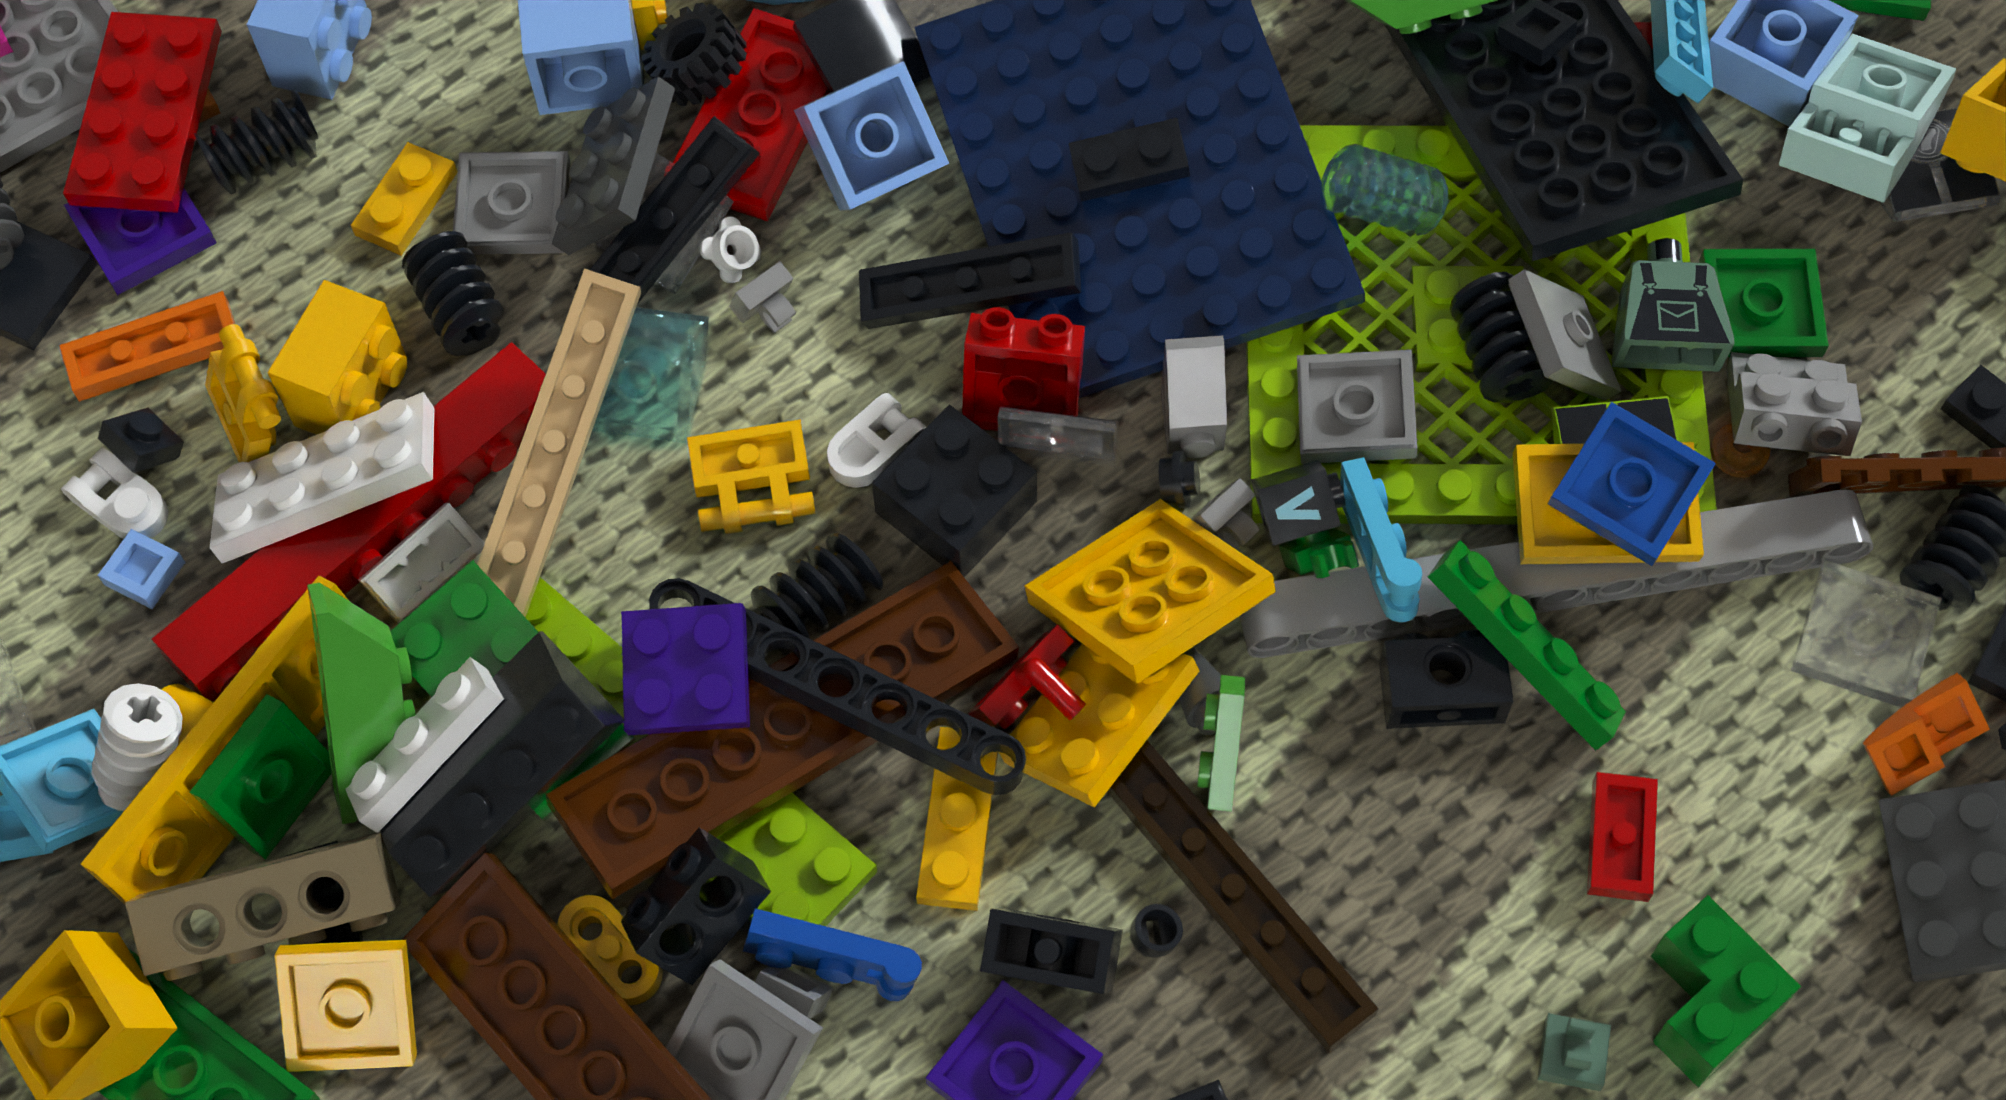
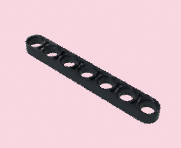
(867, 689)

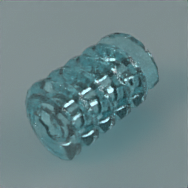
(1384, 189)

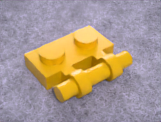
(242, 395)
(746, 461)

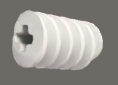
(134, 740)

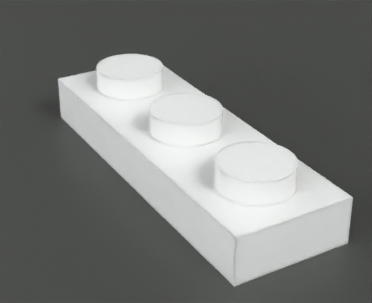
(423, 744)

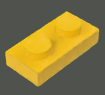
(404, 198)

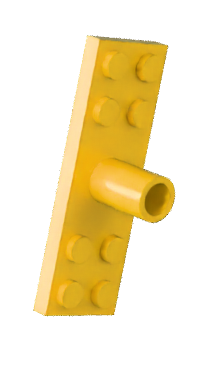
(165, 830)

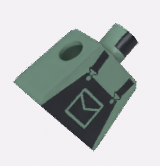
(1671, 314)

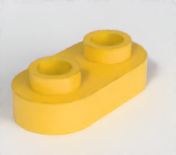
(611, 949)

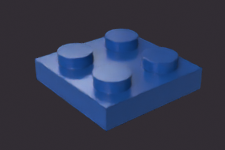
(1631, 483)

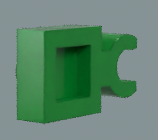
(1319, 553)

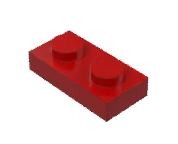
(1622, 837)

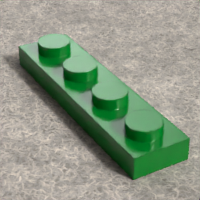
(1518, 635)

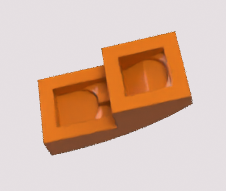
(1929, 726)

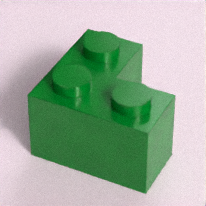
(1731, 988)

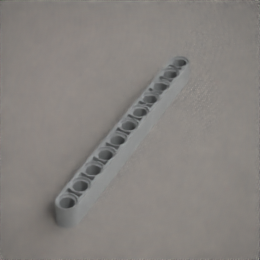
(1736, 545)

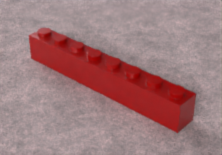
(474, 433)

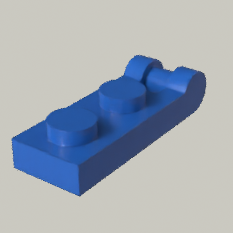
(833, 953)

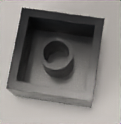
(955, 491)

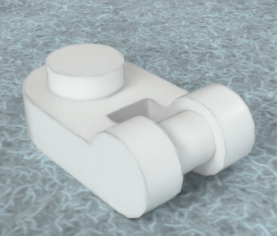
(859, 454)
(130, 506)

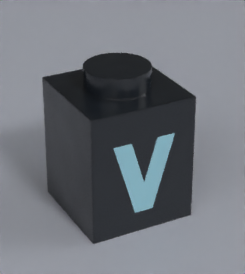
(1298, 501)

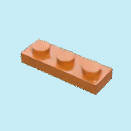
(146, 346)

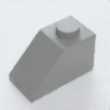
(1194, 395)

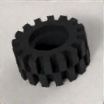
(695, 53)

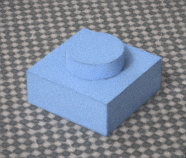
(141, 568)

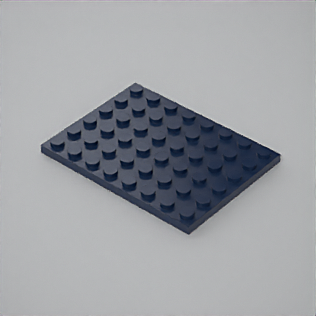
(1192, 257)

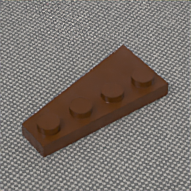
(1894, 474)

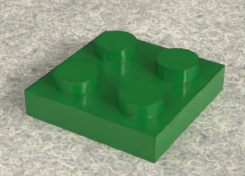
(1772, 300)
(264, 777)

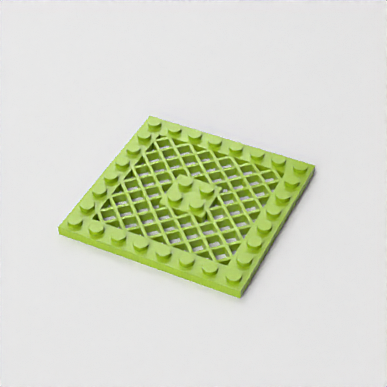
(1449, 488)

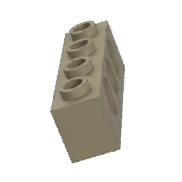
(163, 916)

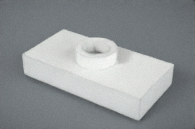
(422, 563)

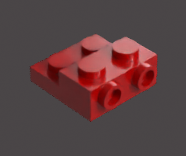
(1020, 365)

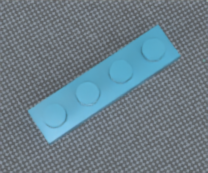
(1681, 47)

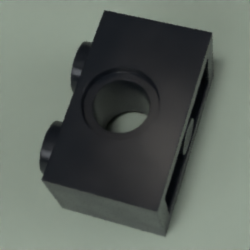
(1418, 700)
(1051, 950)

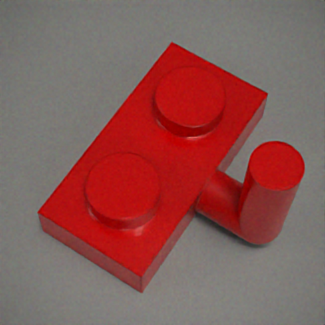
(1035, 668)

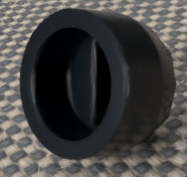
(1166, 927)

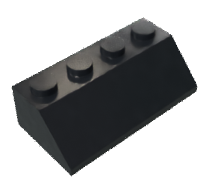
(503, 768)

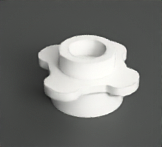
(744, 244)

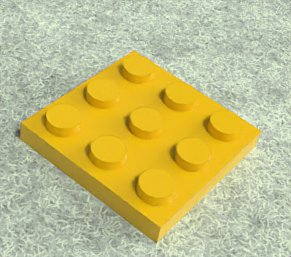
(1149, 590)

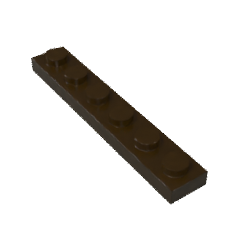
(1241, 899)

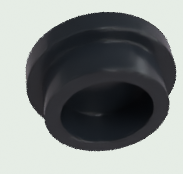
(1178, 479)

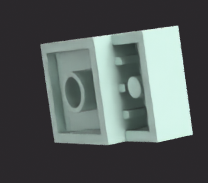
(1866, 117)

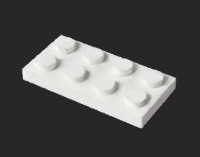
(323, 477)

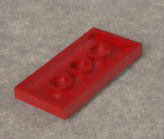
(761, 110)
(143, 112)

